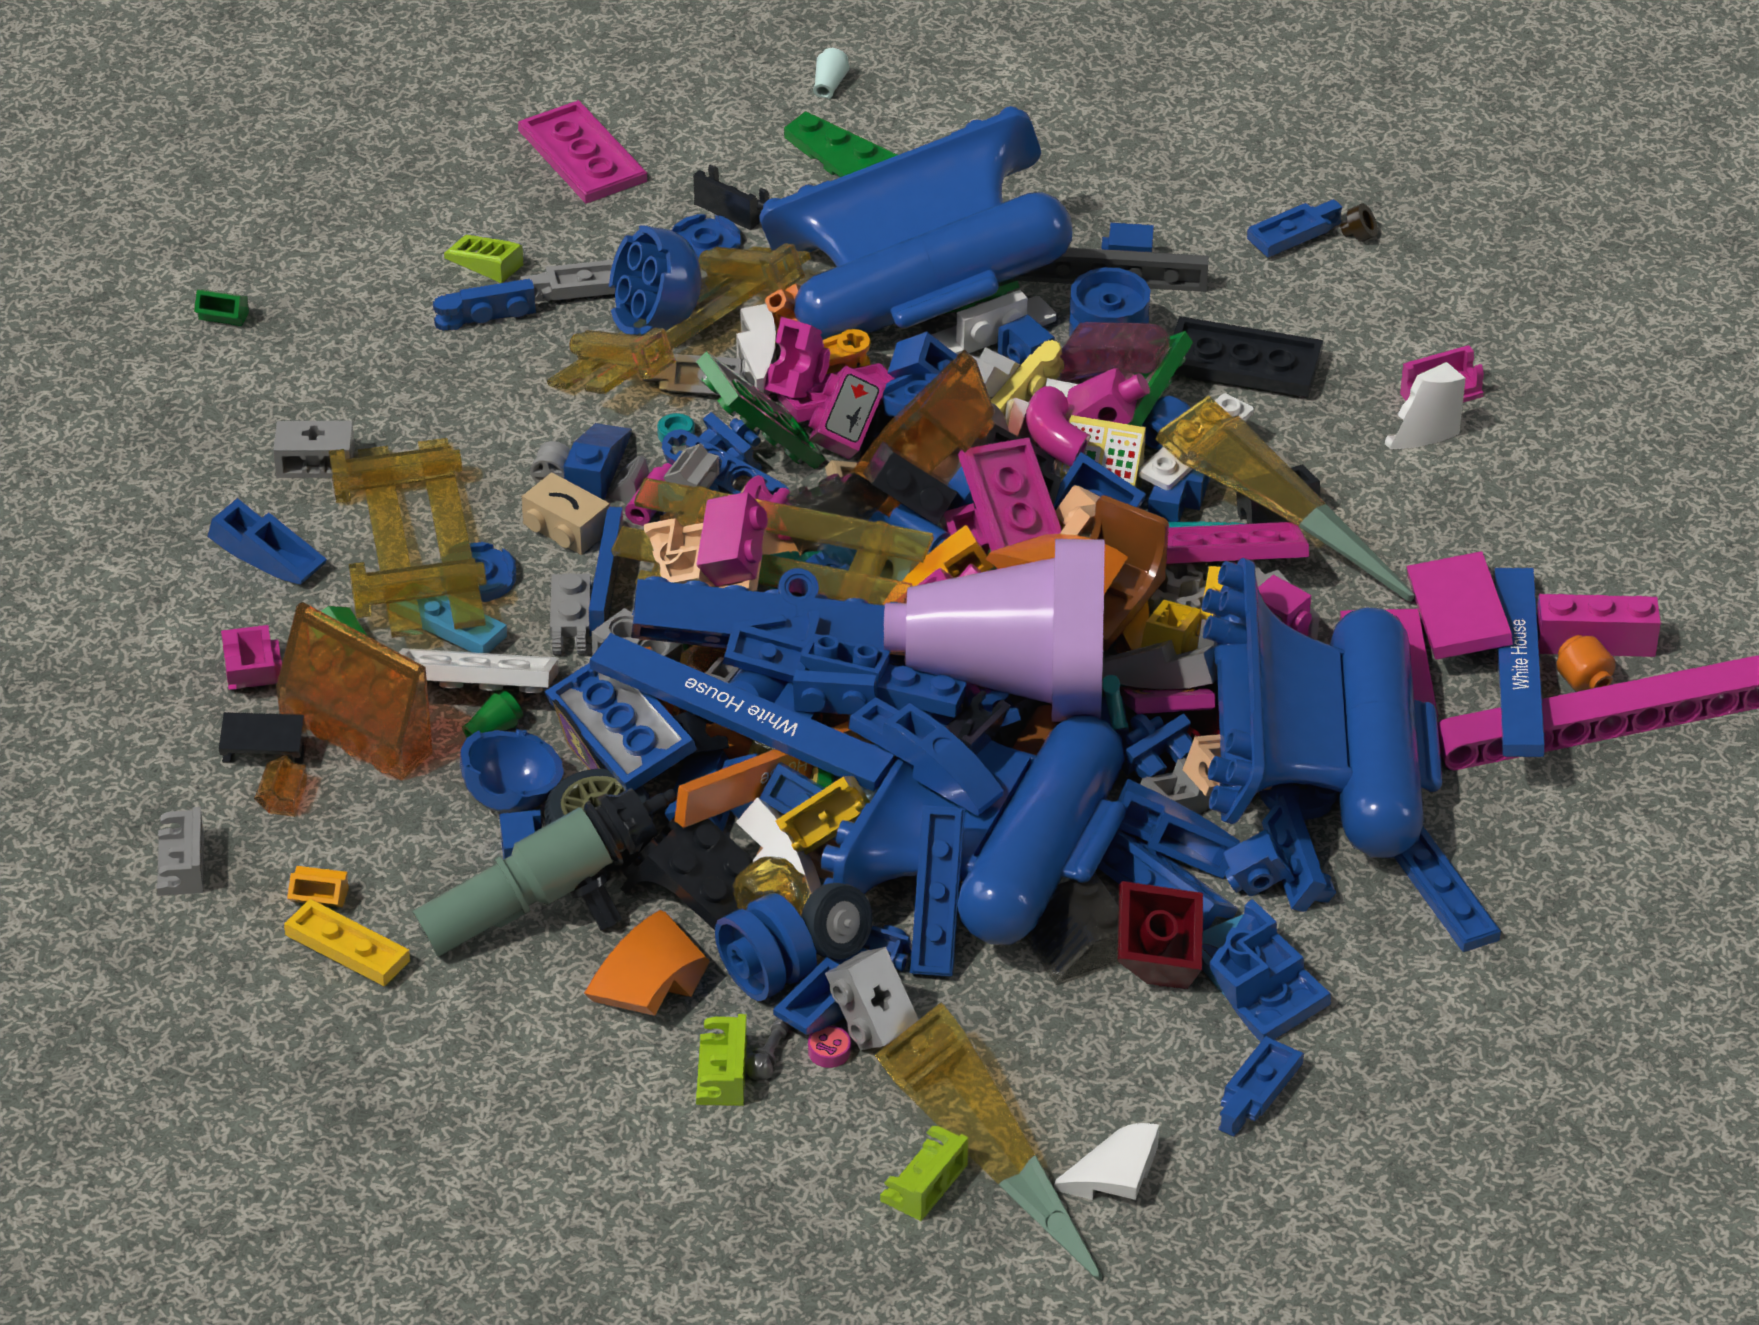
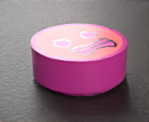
(829, 1047)

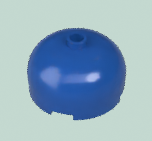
(654, 280)

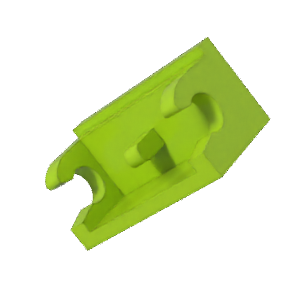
(722, 1062)
(927, 1174)

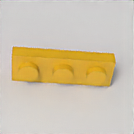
(347, 942)

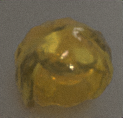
(771, 875)

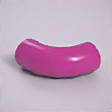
(1051, 429)

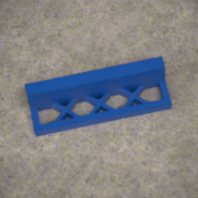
(1132, 861)

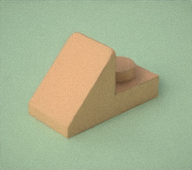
(1078, 512)

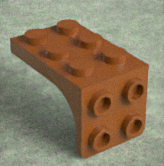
(1145, 542)

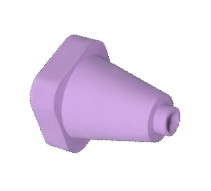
(1013, 628)

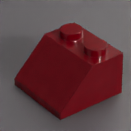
(1160, 934)

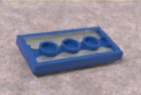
(622, 726)

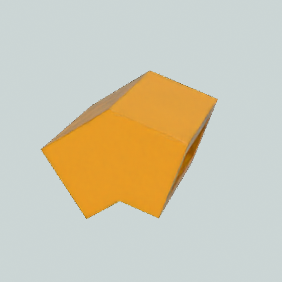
(318, 884)

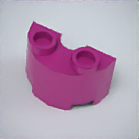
(801, 359)
(251, 657)

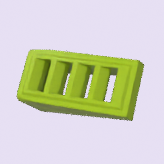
(494, 257)

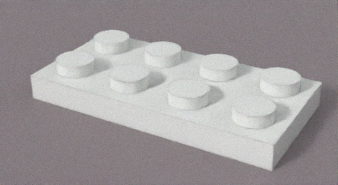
(487, 669)

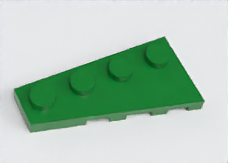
(833, 146)

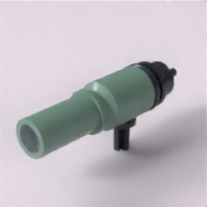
(546, 867)

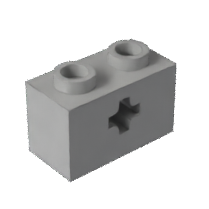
(304, 447)
(872, 998)

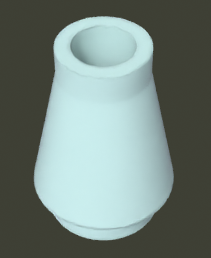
(830, 70)

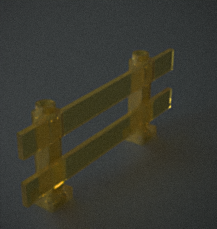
(653, 351)
(871, 540)
(396, 580)

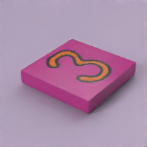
(1167, 700)

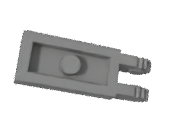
(570, 610)

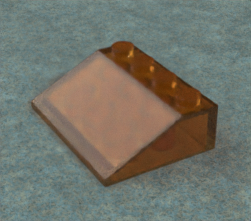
(356, 693)

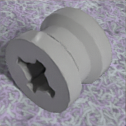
(549, 459)

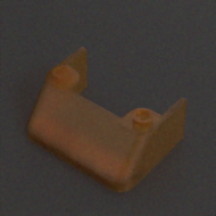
(938, 419)

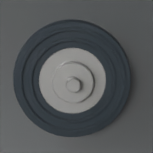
(838, 920)

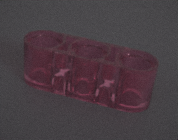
(1115, 345)

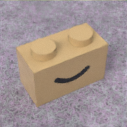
(564, 513)

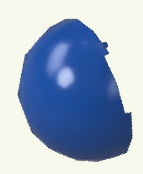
(509, 769)

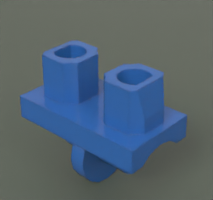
(734, 440)
(1152, 739)

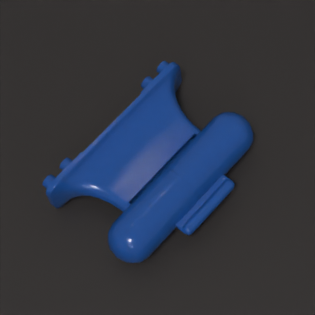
(921, 229)
(1320, 715)
(1018, 849)

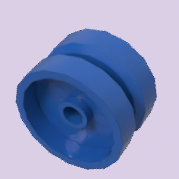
(1109, 297)
(765, 946)

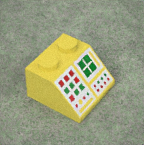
(1114, 446)

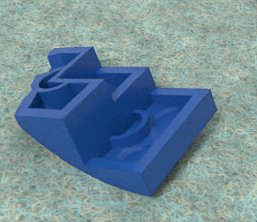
(1266, 977)

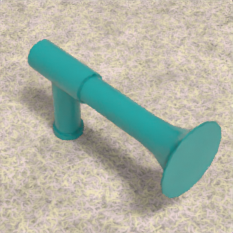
(1111, 691)

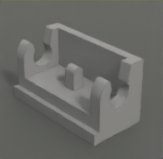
(181, 853)

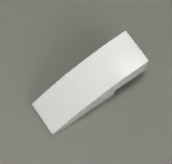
(757, 344)
(761, 826)

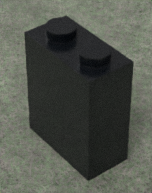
(909, 483)

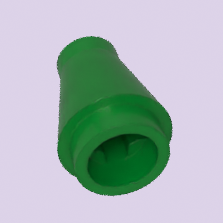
(498, 713)

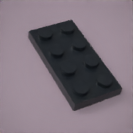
(1249, 356)

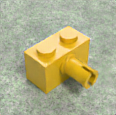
(1173, 623)

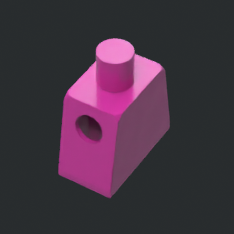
(1107, 397)

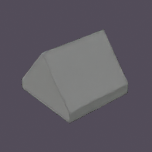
(629, 479)

